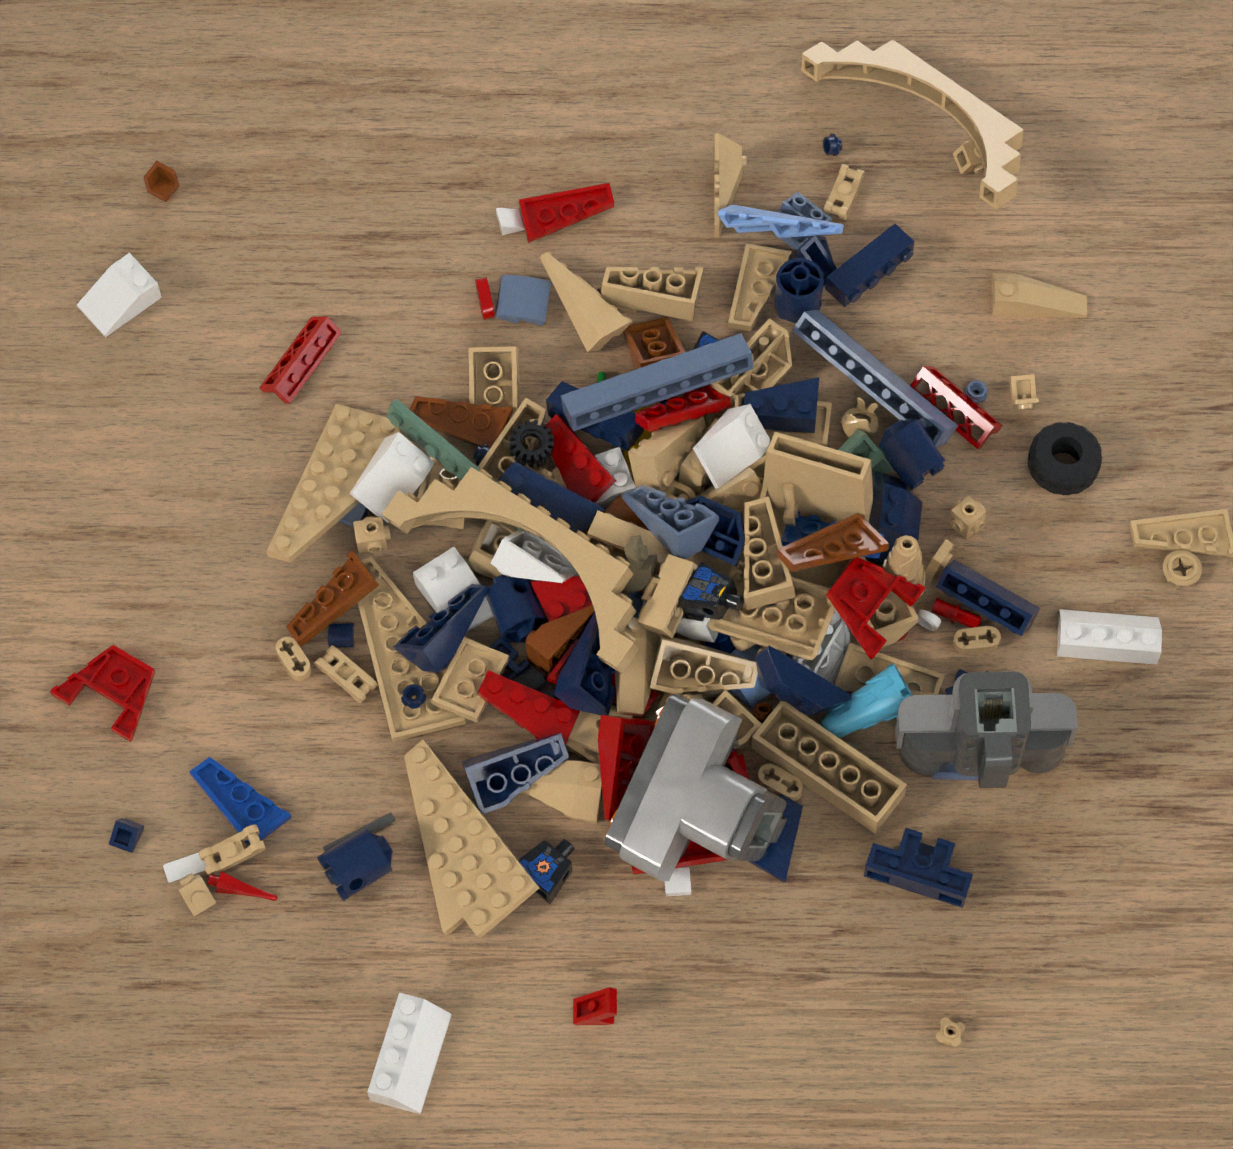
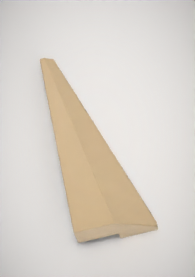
(590, 314)

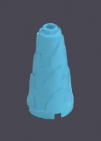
(869, 705)

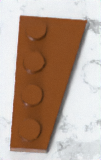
(463, 420)
(341, 593)

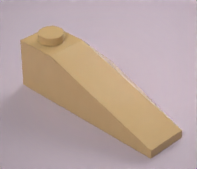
(1033, 298)
(893, 618)
(694, 667)
(634, 683)
(572, 789)

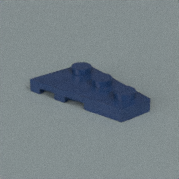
(778, 855)

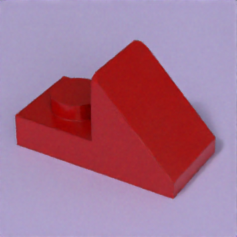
(595, 1008)

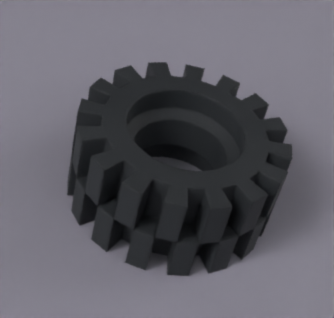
(533, 430)

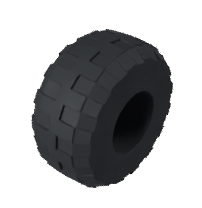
(1060, 477)

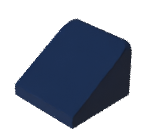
(341, 635)
(126, 834)

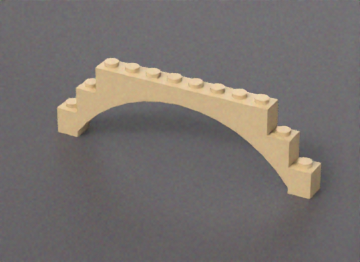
(898, 67)
(484, 499)

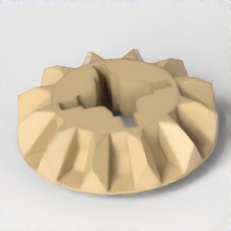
(1187, 560)

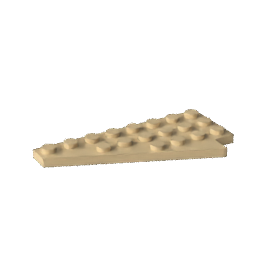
(329, 477)
(386, 620)
(467, 860)

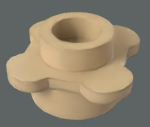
(945, 1037)

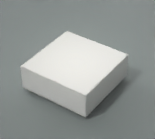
(679, 883)

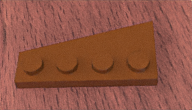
(835, 543)

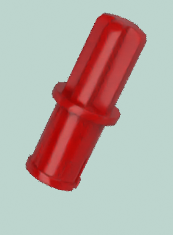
(955, 613)

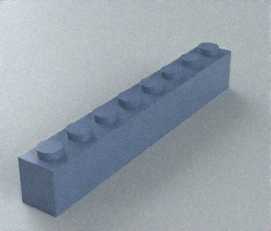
(872, 375)
(657, 382)

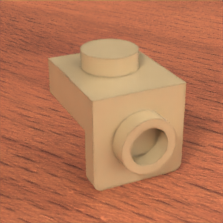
(1023, 391)
(195, 893)

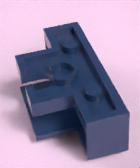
(920, 868)

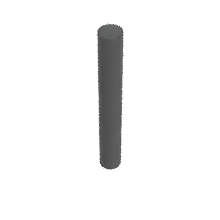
(372, 827)

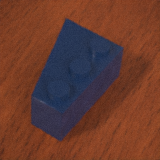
(786, 406)

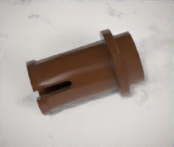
(762, 711)

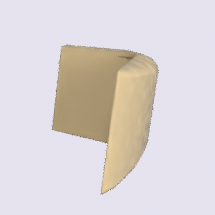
(826, 486)

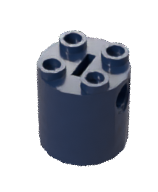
(798, 288)
(911, 452)
(515, 608)
(357, 862)

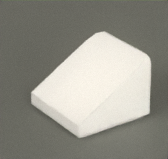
(509, 220)

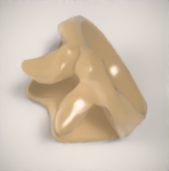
(851, 423)

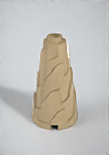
(906, 561)

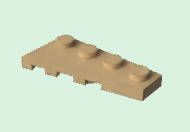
(755, 284)
(1194, 532)

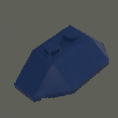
(893, 511)
(728, 536)
(796, 683)

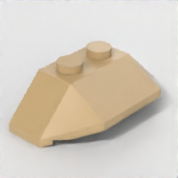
(770, 362)

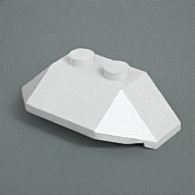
(831, 651)

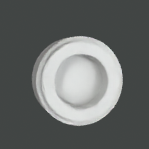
(928, 620)

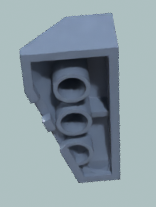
(676, 525)

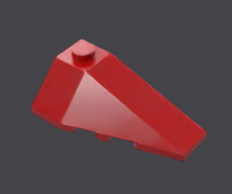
(620, 750)

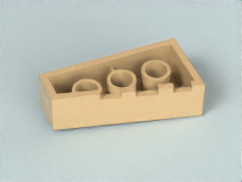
(764, 573)

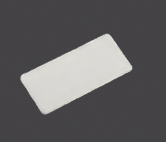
(180, 868)

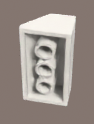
(1109, 637)
(409, 1054)

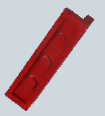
(301, 358)
(961, 401)

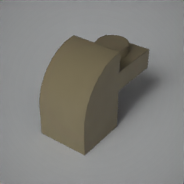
(640, 564)

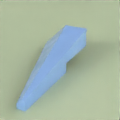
(783, 225)

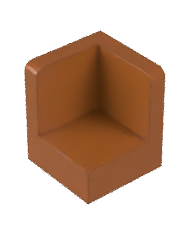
(161, 181)

